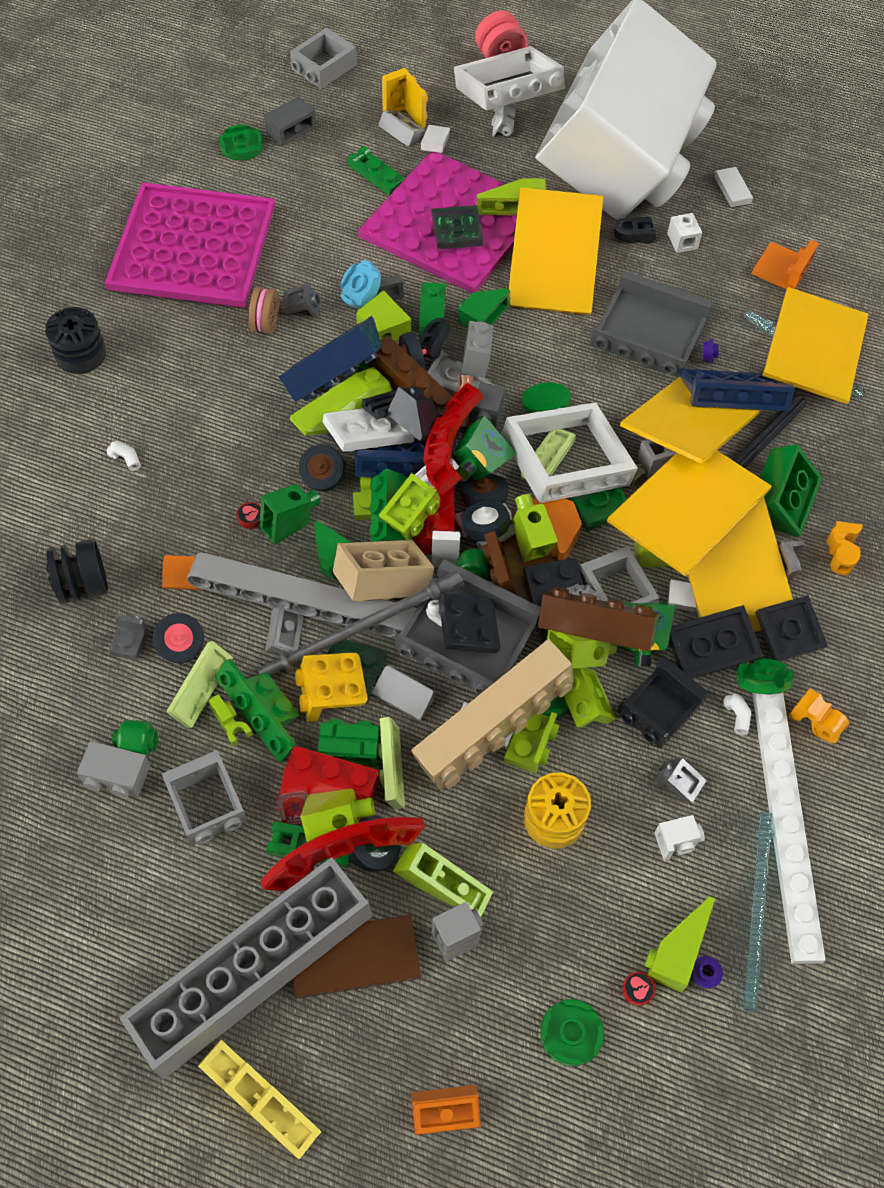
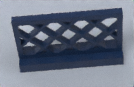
(736, 390)
(401, 460)

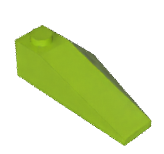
(342, 397)

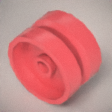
(500, 34)

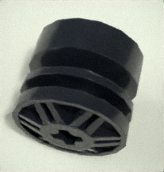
(75, 340)
(76, 571)

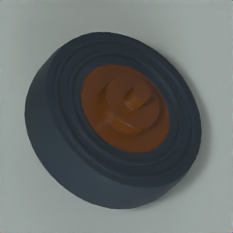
(321, 467)
(485, 489)

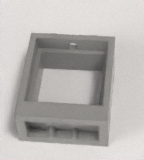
(326, 40)
(613, 563)
(192, 773)

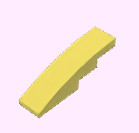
(259, 1099)

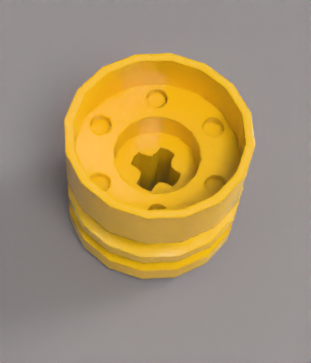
(549, 824)

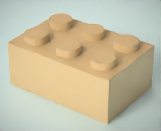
(382, 569)

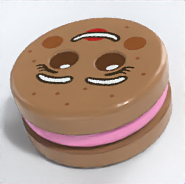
(263, 310)

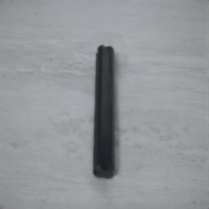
(769, 432)

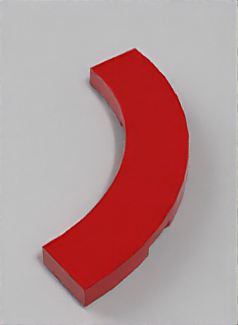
(441, 437)
(340, 843)

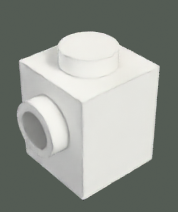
(684, 232)

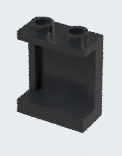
(662, 703)

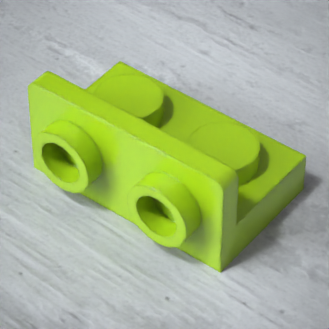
(411, 507)
(587, 699)
(528, 746)

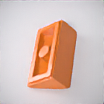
(176, 572)
(445, 1109)

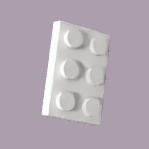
(360, 430)

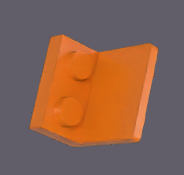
(783, 265)

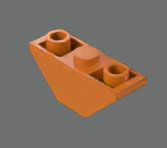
(565, 525)

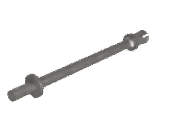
(433, 590)

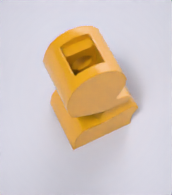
(842, 548)
(825, 721)

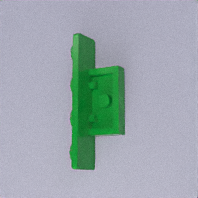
(262, 706)

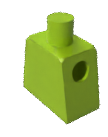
(387, 315)
(533, 529)
(582, 651)
(332, 811)

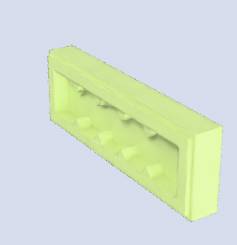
(554, 449)
(198, 685)
(392, 774)

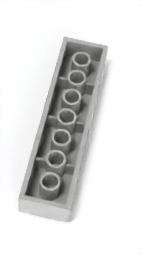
(245, 968)

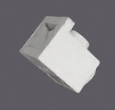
(678, 836)

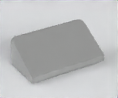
(401, 127)
(284, 631)
(403, 693)

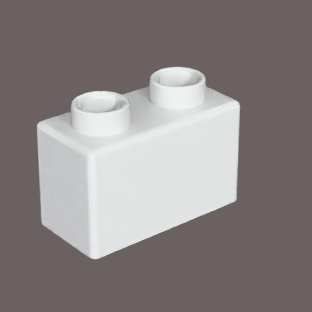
(631, 113)

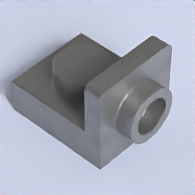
(392, 286)
(300, 299)
(788, 555)
(128, 637)
(680, 779)

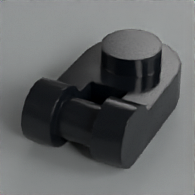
(635, 229)
(433, 337)

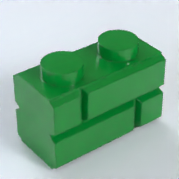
(350, 741)

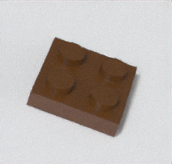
(498, 560)

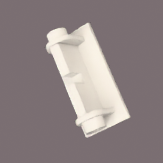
(503, 119)

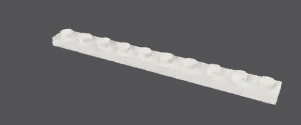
(789, 831)

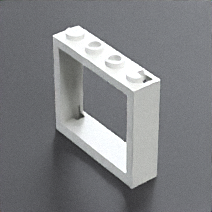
(546, 78)
(574, 483)

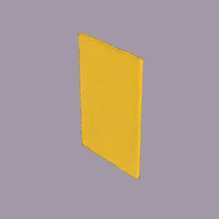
(555, 251)
(816, 345)
(686, 428)
(688, 508)
(742, 569)

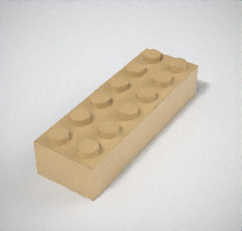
(494, 715)

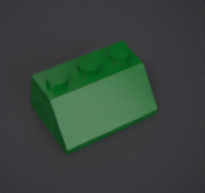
(792, 490)

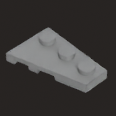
(446, 373)

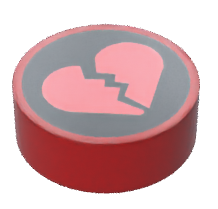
(249, 515)
(638, 989)

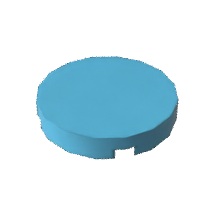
(360, 284)

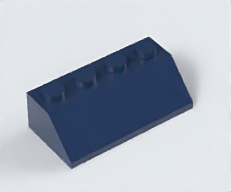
(332, 359)

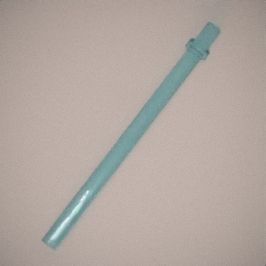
(764, 835)

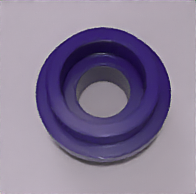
(710, 351)
(702, 980)

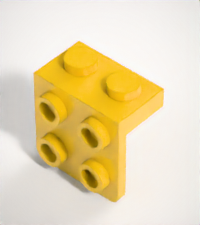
(402, 93)
(330, 683)

